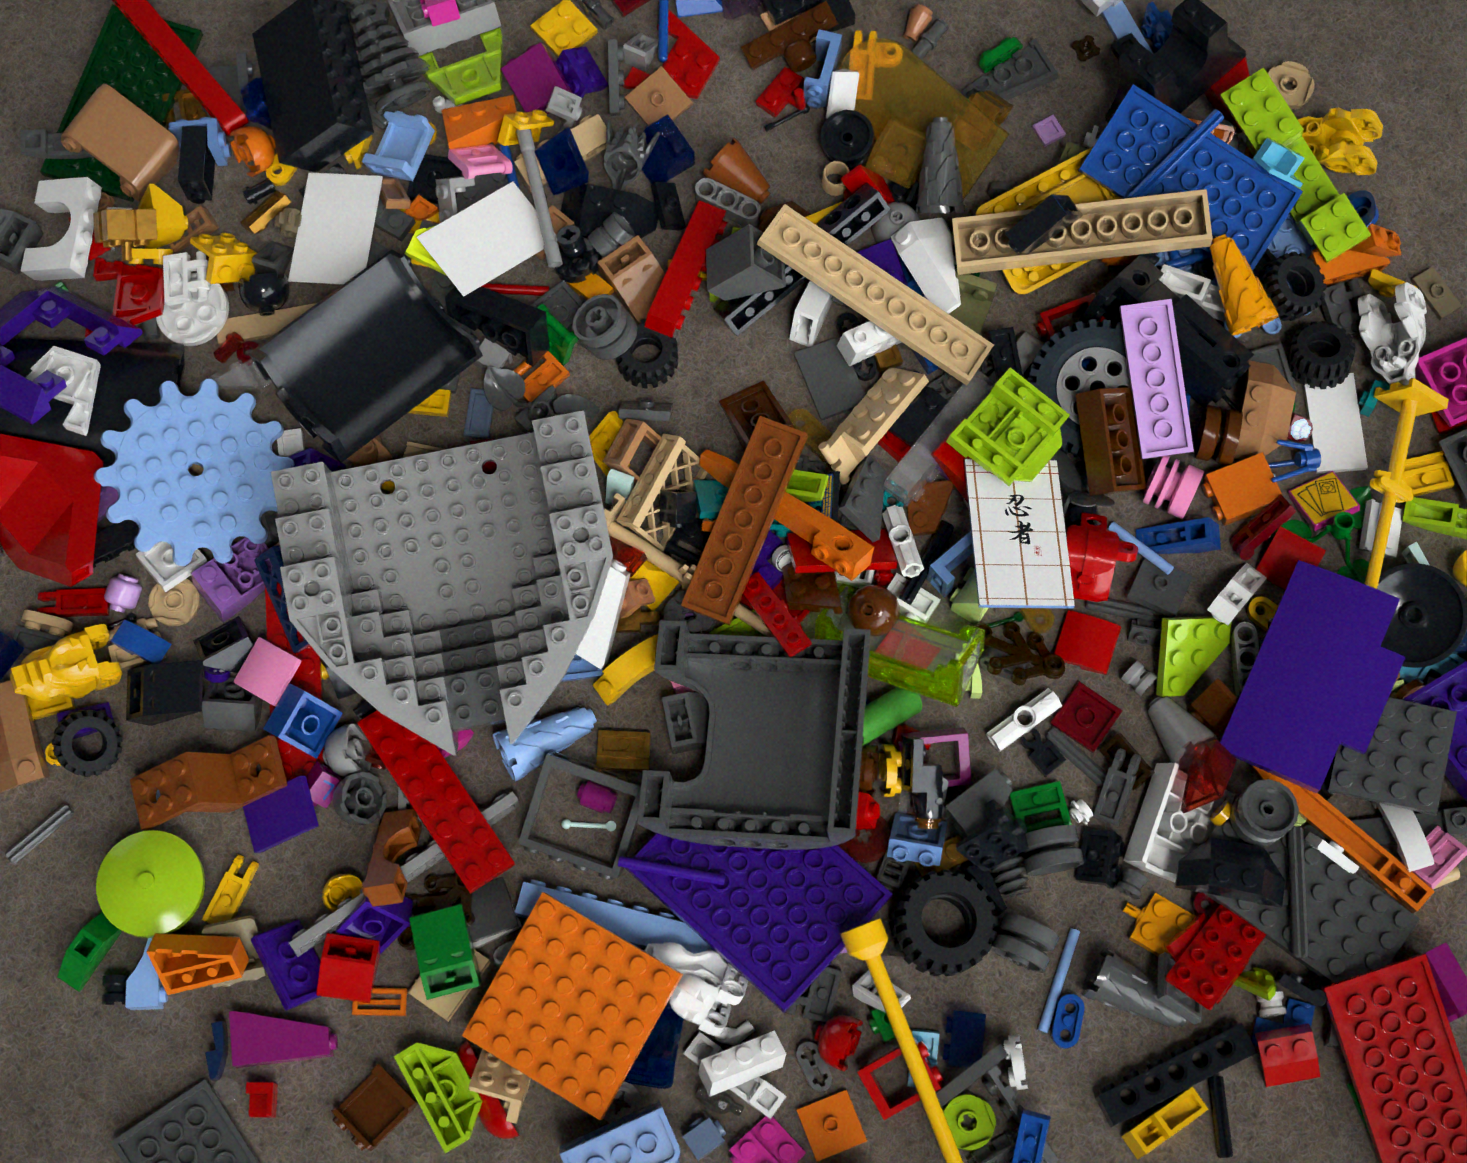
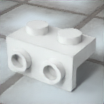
(922, 605)

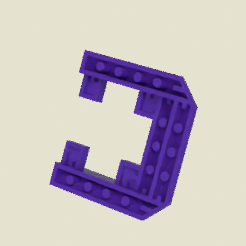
(50, 306)

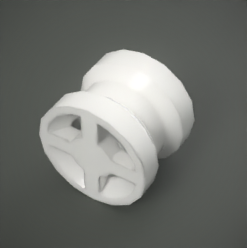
(1273, 1007)

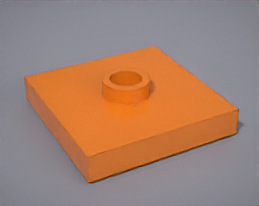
(831, 1125)

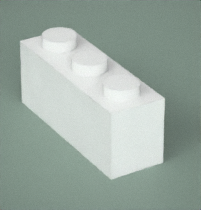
(741, 1063)

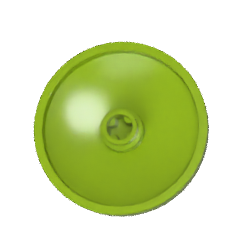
(150, 884)

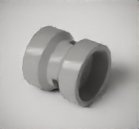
(1139, 678)

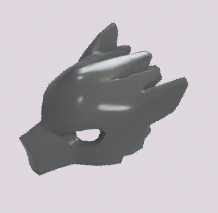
(626, 155)

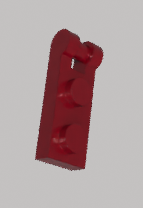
(1262, 527)

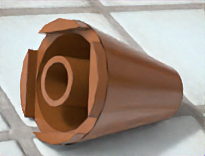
(737, 171)

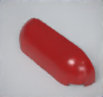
(492, 1109)

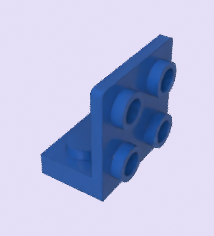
(1156, 26)

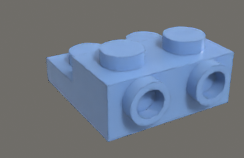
(916, 844)

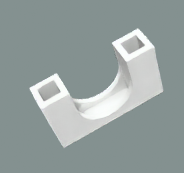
(70, 255)

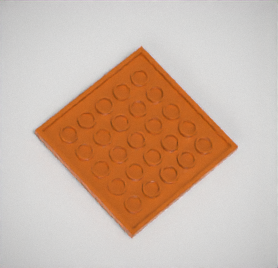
(572, 1005)

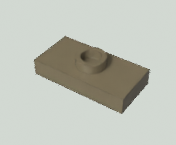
(1436, 293)

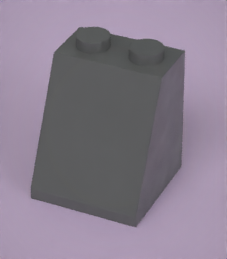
(742, 267)
(968, 811)

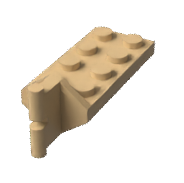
(871, 419)

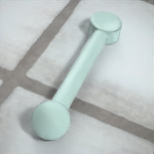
(610, 825)

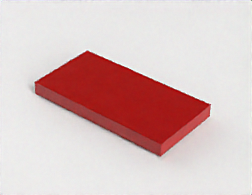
(805, 562)

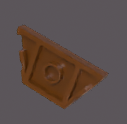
(811, 590)

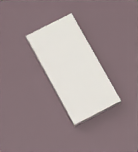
(1336, 426)

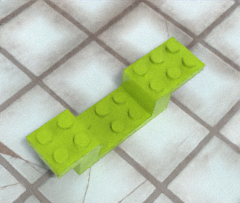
(1320, 212)

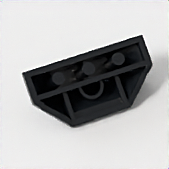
(592, 204)
(1232, 872)

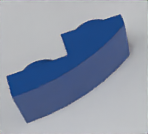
(140, 642)

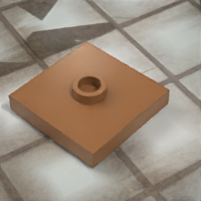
(658, 97)

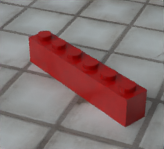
(685, 270)

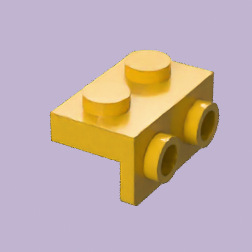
(523, 120)

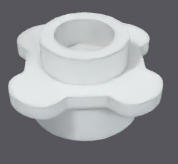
(1080, 811)

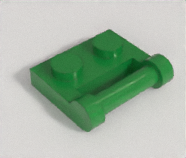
(560, 338)
(1039, 801)

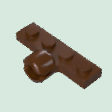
(791, 40)

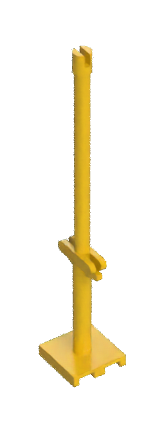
(1410, 402)

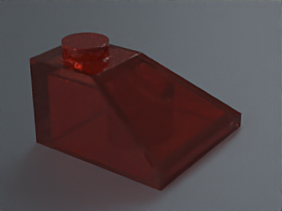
(1207, 775)

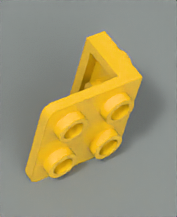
(228, 257)

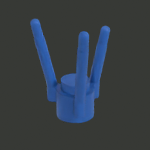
(1307, 458)

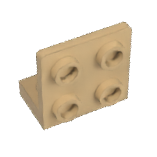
(500, 1081)

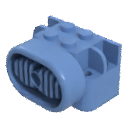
(635, 1138)

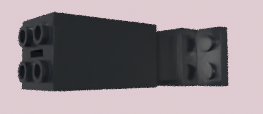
(1207, 350)

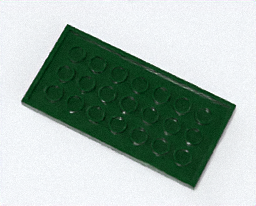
(136, 72)

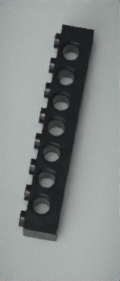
(843, 223)

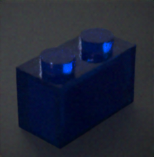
(965, 1039)

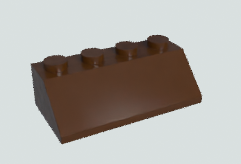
(1110, 441)

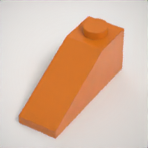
(1348, 265)

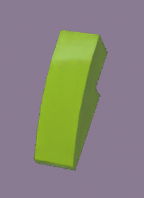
(807, 486)
(1436, 517)

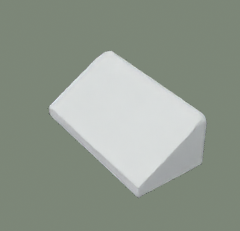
(842, 91)

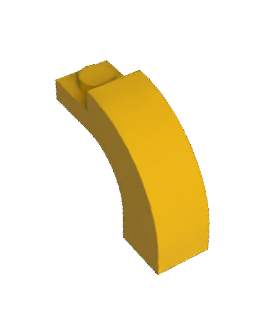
(627, 670)

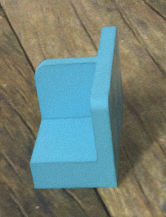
(1279, 161)

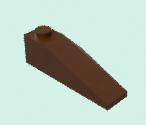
(1214, 707)

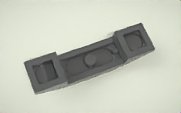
(44, 145)

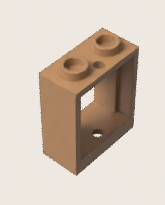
(626, 444)

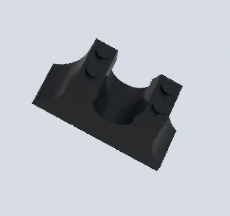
(1186, 64)

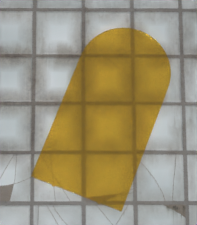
(905, 88)

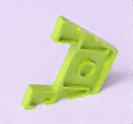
(471, 76)

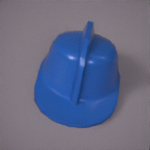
(1365, 206)

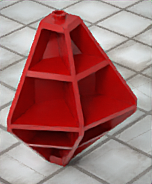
(49, 508)

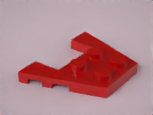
(688, 62)
(138, 290)

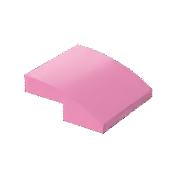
(267, 671)

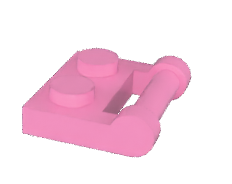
(480, 160)

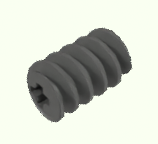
(1010, 877)

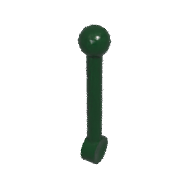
(1017, 617)

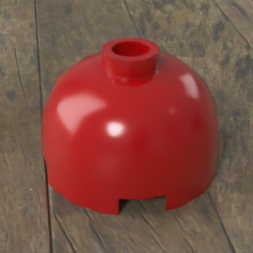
(838, 1040)

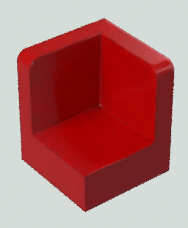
(262, 1099)

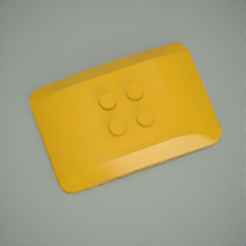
(1059, 180)

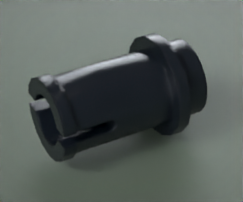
(258, 191)

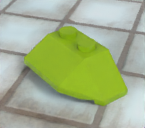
(442, 1092)

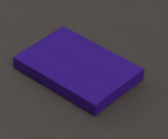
(281, 815)
(291, 976)

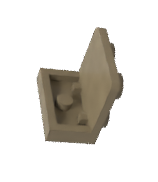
(245, 929)

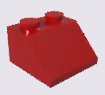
(1288, 1055)

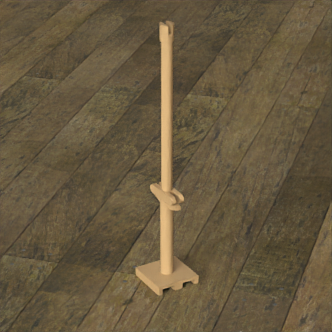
(667, 564)

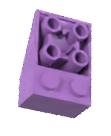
(232, 584)

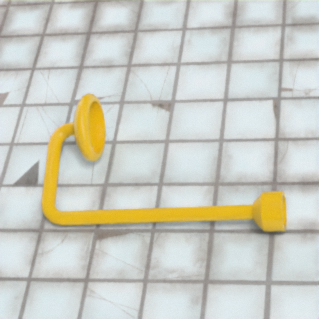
(867, 943)

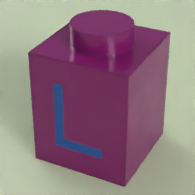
(322, 784)

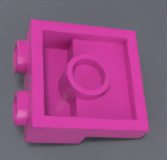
(766, 1144)

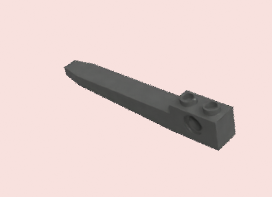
(1450, 820)

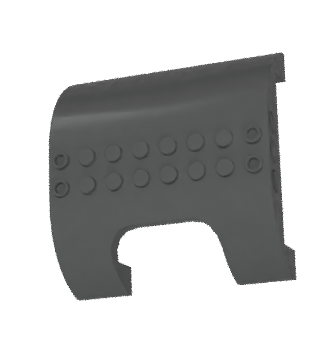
(777, 741)

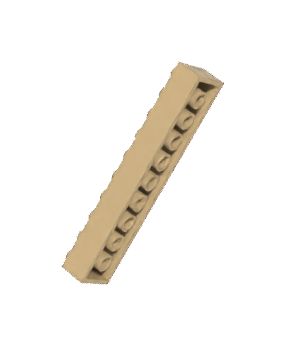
(1102, 232)

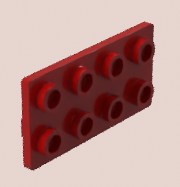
(1215, 958)

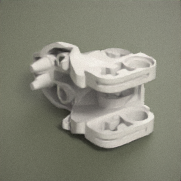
(1394, 345)
(702, 985)

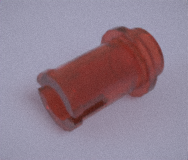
(228, 347)

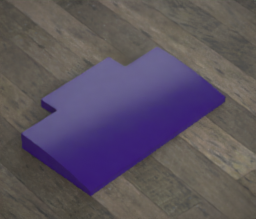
(1316, 678)

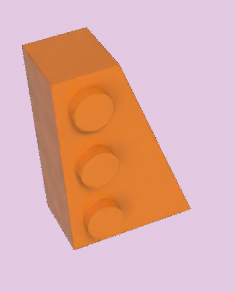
(476, 122)
(196, 960)

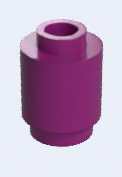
(597, 797)

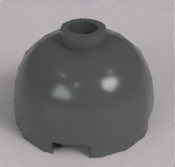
(359, 799)

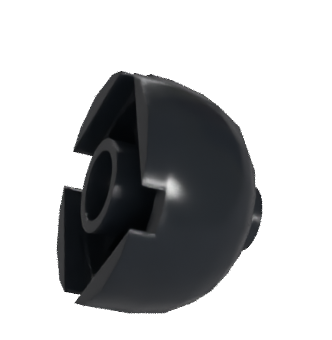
(264, 292)

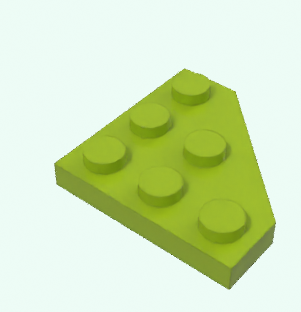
(1187, 651)

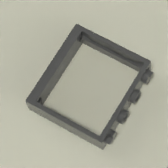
(597, 775)

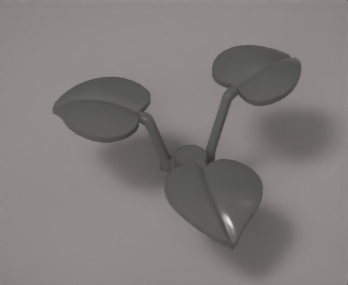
(506, 387)

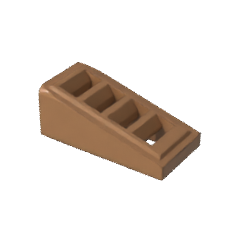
(207, 227)

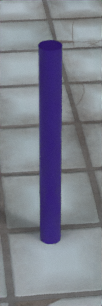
(671, 870)

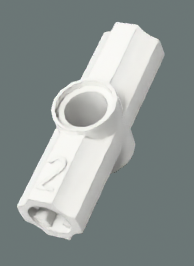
(902, 541)
(1037, 710)

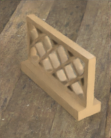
(652, 481)

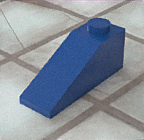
(1182, 537)

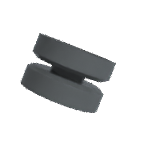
(604, 327)
(1264, 813)
(1052, 850)
(1024, 942)

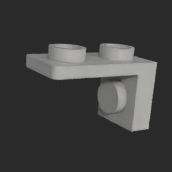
(565, 106)
(446, 196)

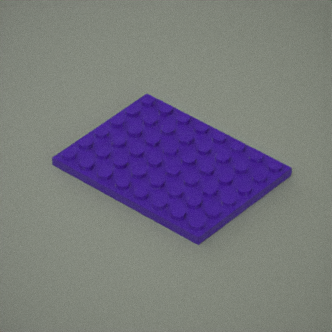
(776, 911)

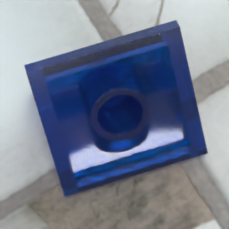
(562, 163)

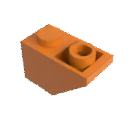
(1380, 243)

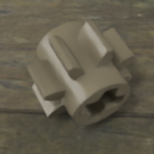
(288, 222)

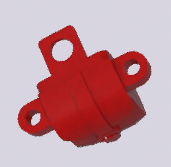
(1094, 556)

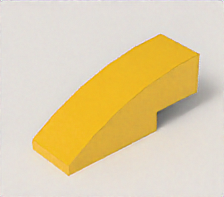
(1165, 1123)

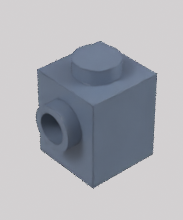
(704, 1137)

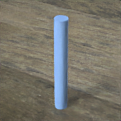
(1142, 548)

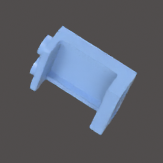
(401, 146)

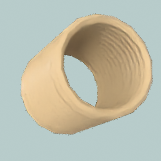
(834, 167)

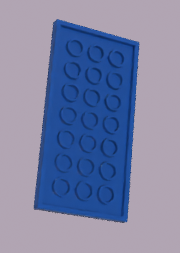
(1241, 194)

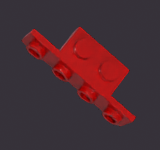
(776, 615)

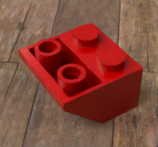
(348, 968)

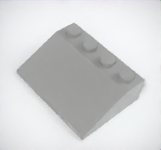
(475, 16)

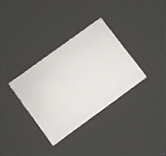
(335, 227)
(485, 238)

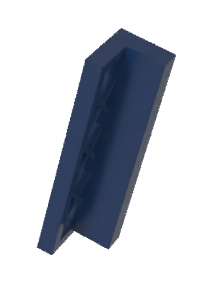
(279, 601)

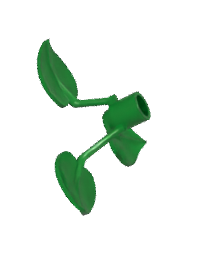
(1340, 529)

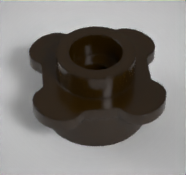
(1084, 55)

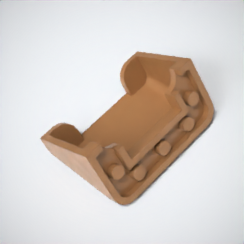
(122, 140)

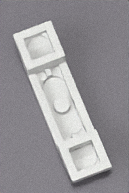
(1408, 835)
(755, 1092)

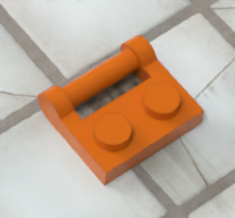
(546, 375)

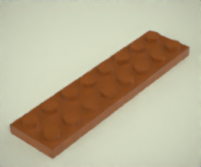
(744, 520)

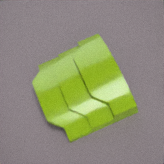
(1011, 430)

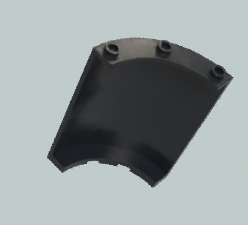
(365, 356)
(123, 376)

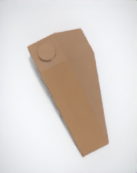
(20, 747)

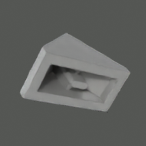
(640, 51)

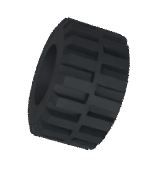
(1304, 278)
(1321, 370)
(653, 371)
(110, 747)

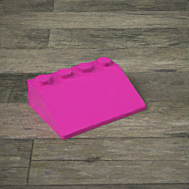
(1447, 375)

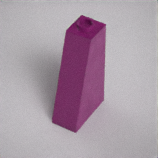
(271, 1040)

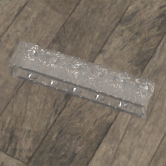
(918, 465)

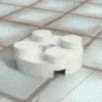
(1018, 1070)

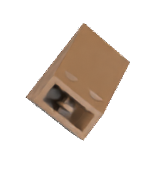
(633, 275)

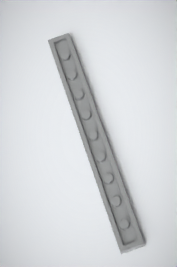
(414, 866)

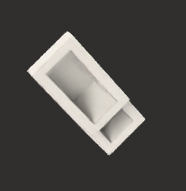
(1196, 287)

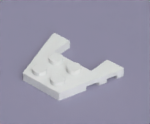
(81, 379)

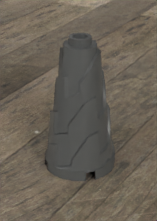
(940, 174)
(1127, 989)

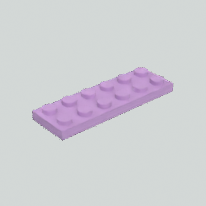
(1156, 379)

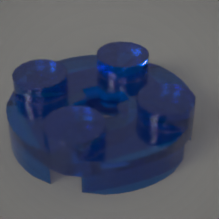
(254, 99)

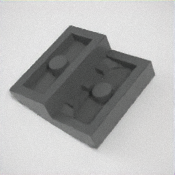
(491, 910)

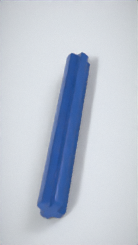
(1177, 155)

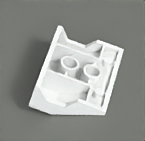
(1162, 830)

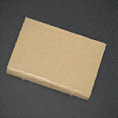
(448, 1004)

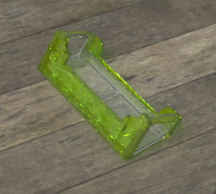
(913, 653)

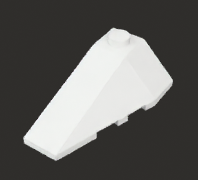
(930, 259)

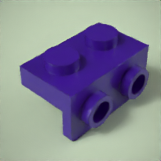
(581, 71)

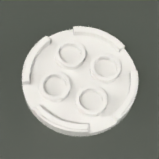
(196, 320)

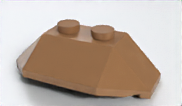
(1266, 410)

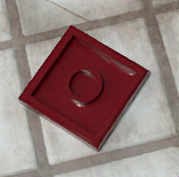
(1086, 717)

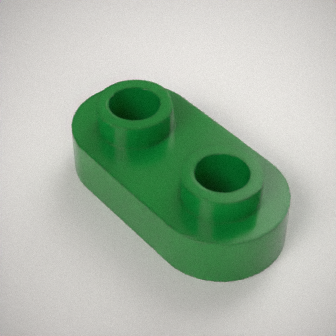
(991, 58)

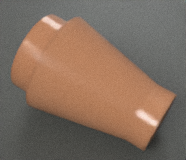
(917, 22)

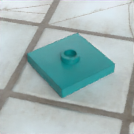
(709, 497)

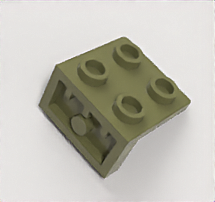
(976, 300)

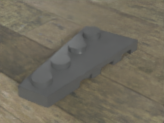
(1018, 75)
(1009, 1107)

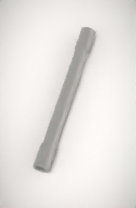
(550, 244)

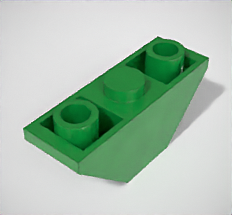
(87, 951)

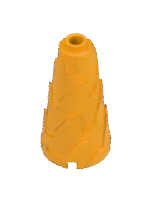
(1240, 291)

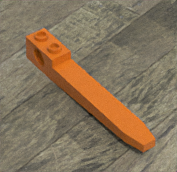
(829, 539)
(1358, 846)

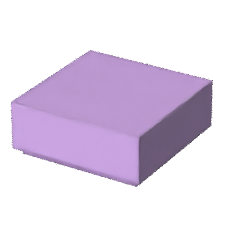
(1048, 130)

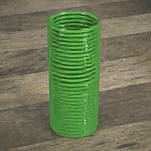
(889, 712)

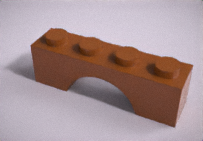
(384, 878)

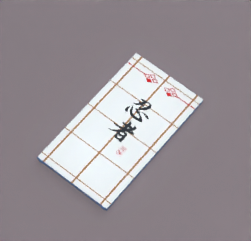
(1019, 540)

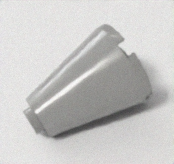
(1178, 730)

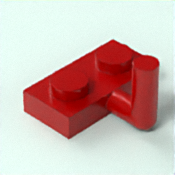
(781, 91)

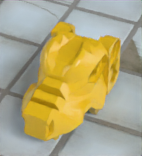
(1340, 138)
(66, 667)

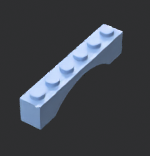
(144, 986)

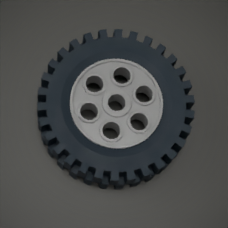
(1062, 359)

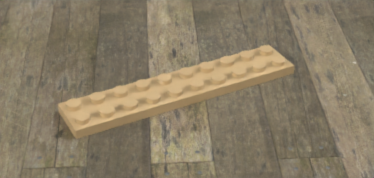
(875, 294)

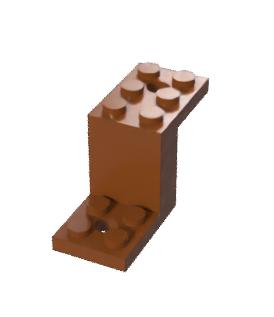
(208, 782)

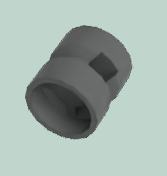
(615, 232)

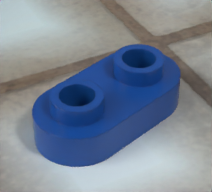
(1067, 1021)

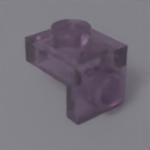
(737, 8)

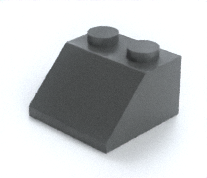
(230, 707)

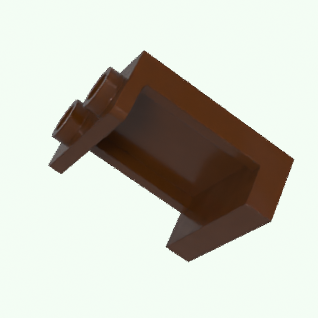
(374, 1109)

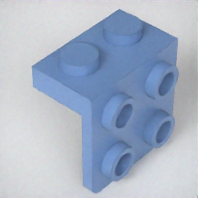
(215, 136)

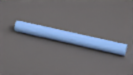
(1058, 981)

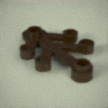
(1045, 664)
(439, 902)

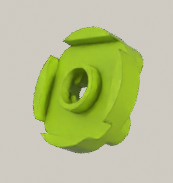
(976, 1109)

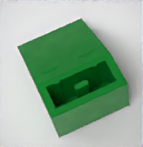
(444, 952)

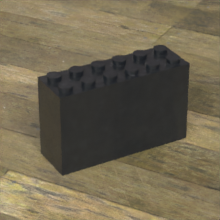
(312, 83)

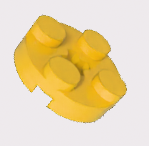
(888, 770)

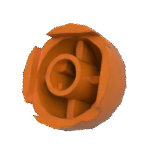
(253, 145)

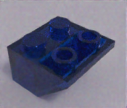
(670, 154)

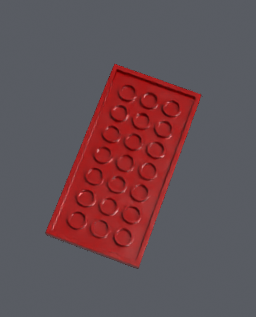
(1403, 1062)

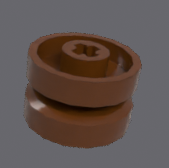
(1223, 435)

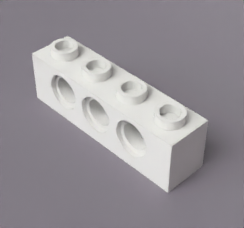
(865, 342)

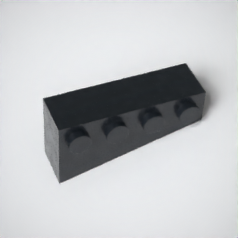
(502, 320)

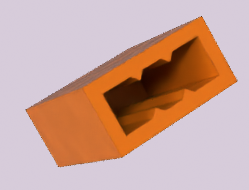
(1241, 489)

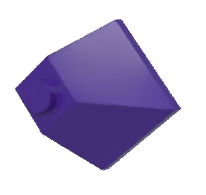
(378, 922)

